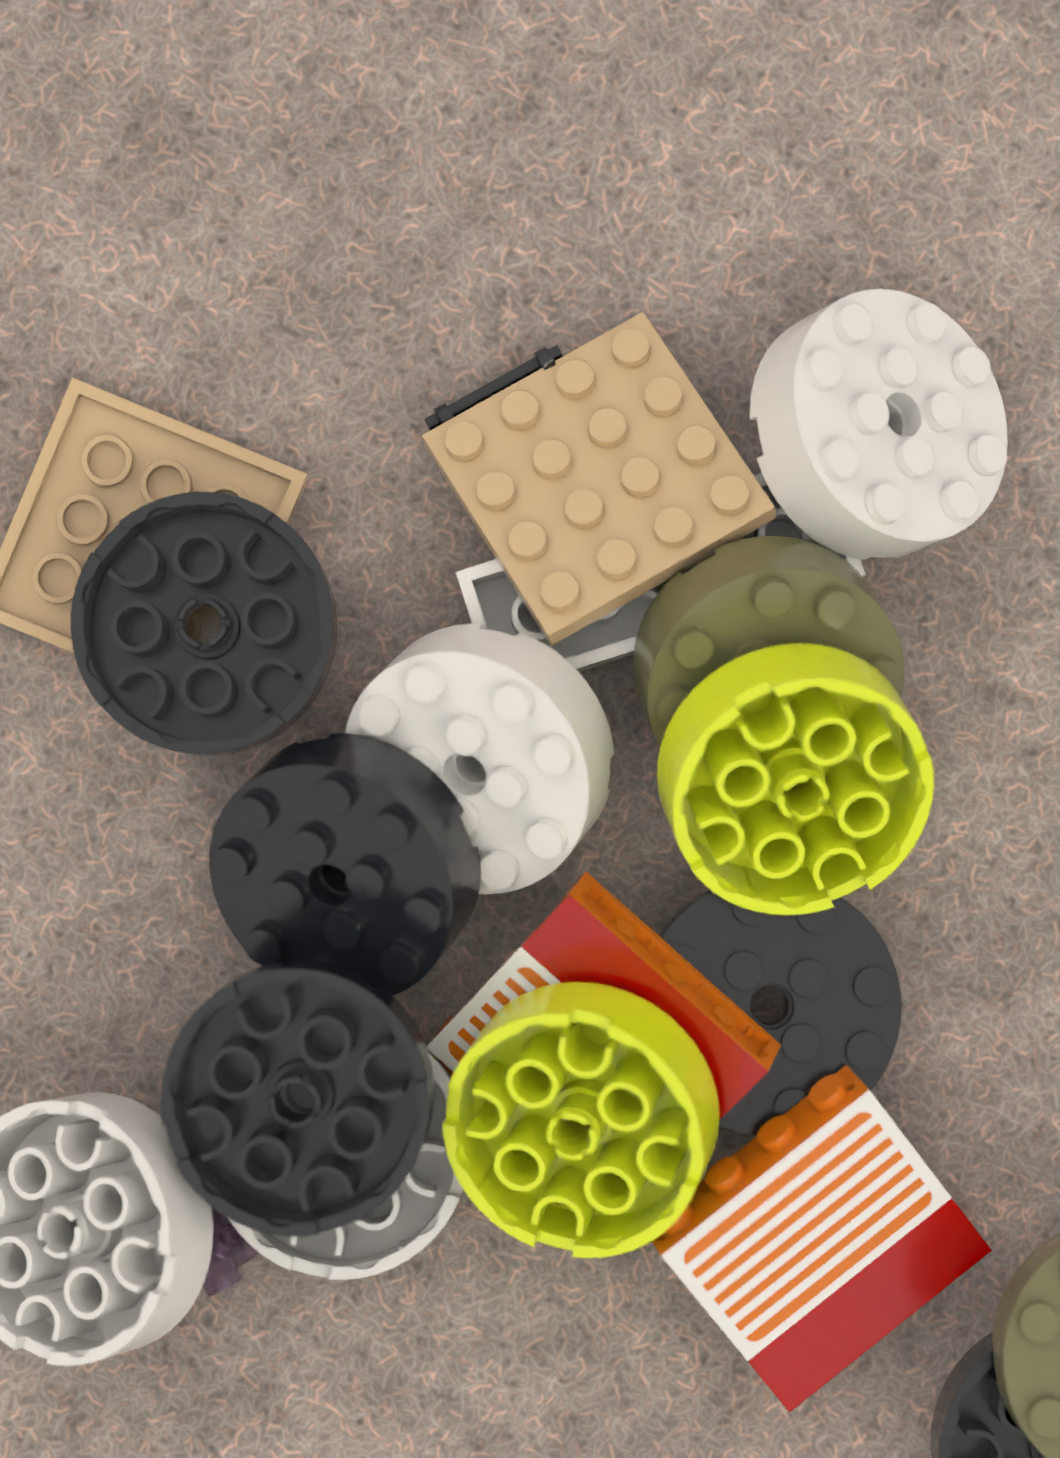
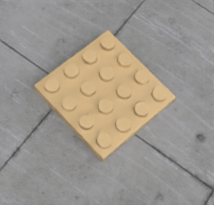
(93, 472)
(598, 478)

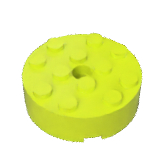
(794, 778)
(581, 1119)

